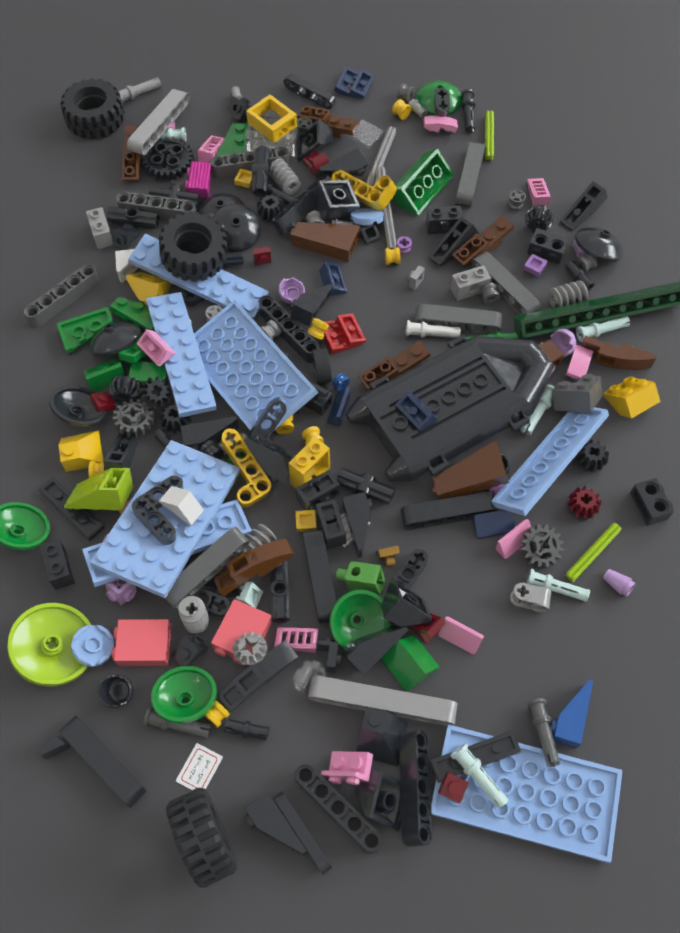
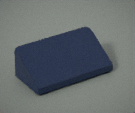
(332, 274)
(339, 406)
(415, 411)
(493, 523)

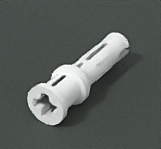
(424, 330)

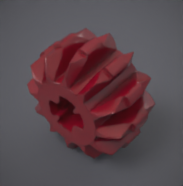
(581, 496)

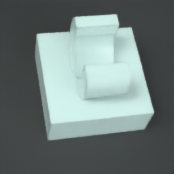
(250, 594)

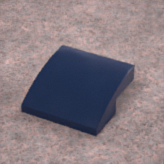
(354, 83)

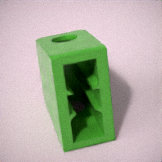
(362, 576)

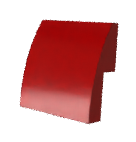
(343, 334)

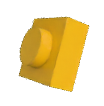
(244, 178)
(305, 520)

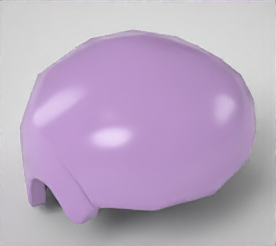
(290, 290)
(564, 340)

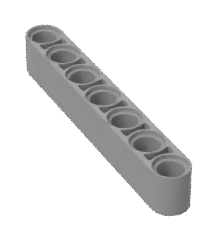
(155, 124)
(396, 702)

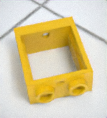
(281, 127)
(309, 462)

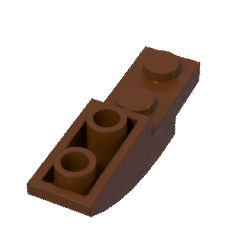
(339, 124)
(130, 161)
(486, 241)
(625, 357)
(397, 365)
(252, 562)

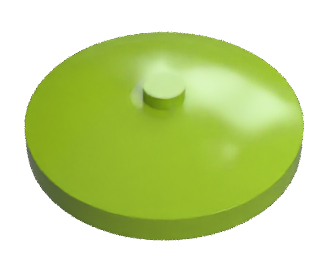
(42, 644)

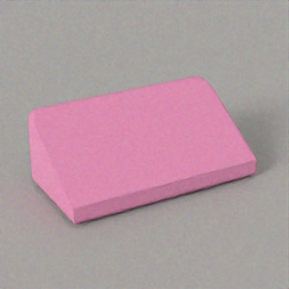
(155, 347)
(511, 541)
(461, 635)

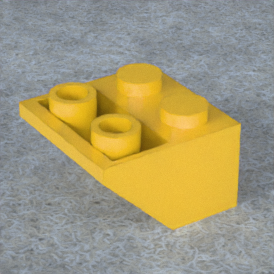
(632, 396)

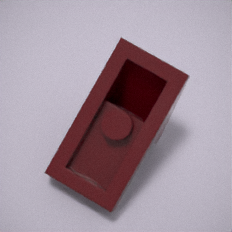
(315, 161)
(428, 630)

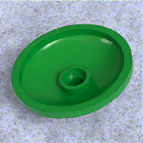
(426, 94)
(22, 526)
(353, 603)
(180, 686)

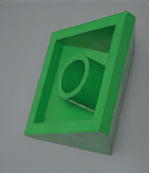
(100, 376)
(409, 662)

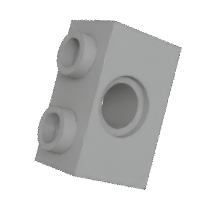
(99, 228)
(469, 282)

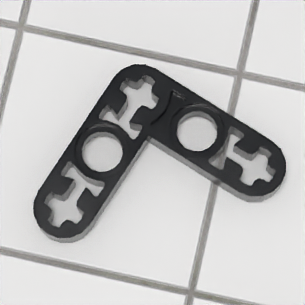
(264, 434)
(152, 506)

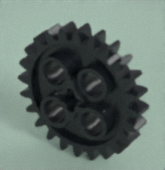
(173, 152)

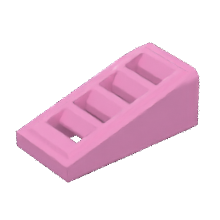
(209, 149)
(537, 187)
(313, 633)

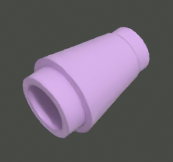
(619, 582)

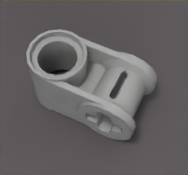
(532, 597)

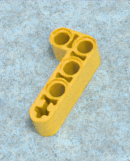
(372, 196)
(247, 462)

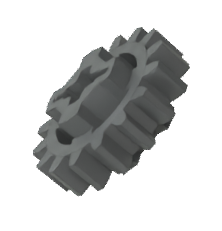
(133, 417)
(534, 541)

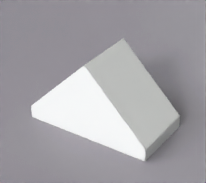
(122, 265)
(182, 504)

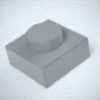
(416, 277)

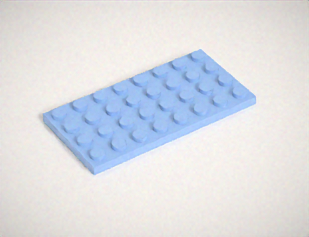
(249, 367)
(134, 552)
(554, 807)

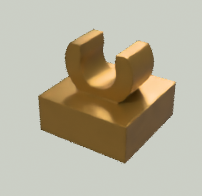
(388, 554)

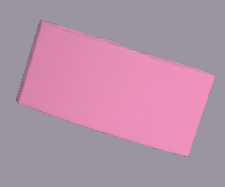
(434, 123)
(579, 362)

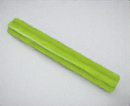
(489, 135)
(588, 557)

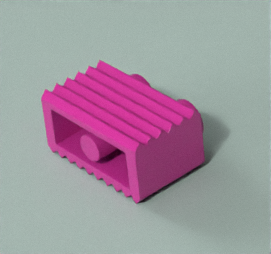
(199, 178)

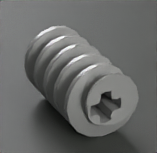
(284, 176)
(568, 294)
(259, 537)
(193, 614)

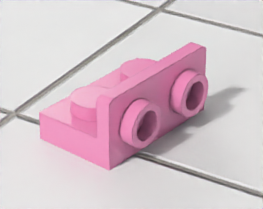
(349, 767)

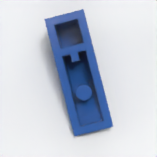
(570, 723)

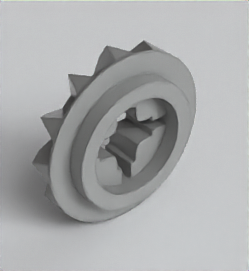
(244, 656)

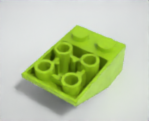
(103, 491)

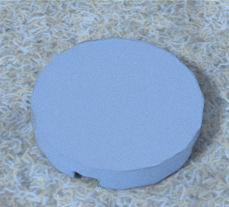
(366, 216)
(92, 645)

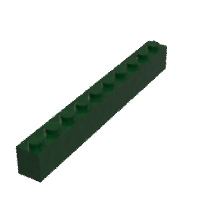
(597, 310)

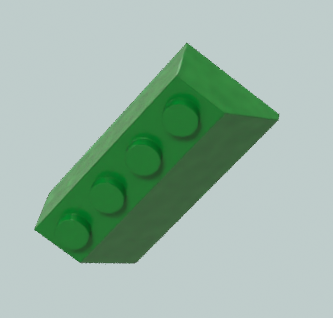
(422, 182)

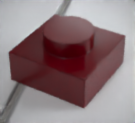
(262, 255)
(102, 402)
(453, 787)

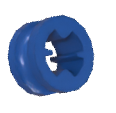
(340, 381)

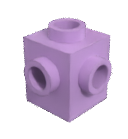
(120, 591)

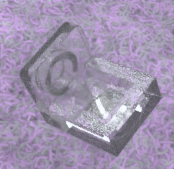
(303, 675)

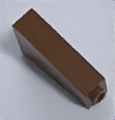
(326, 239)
(473, 474)

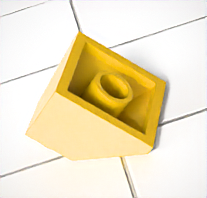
(147, 285)
(79, 450)

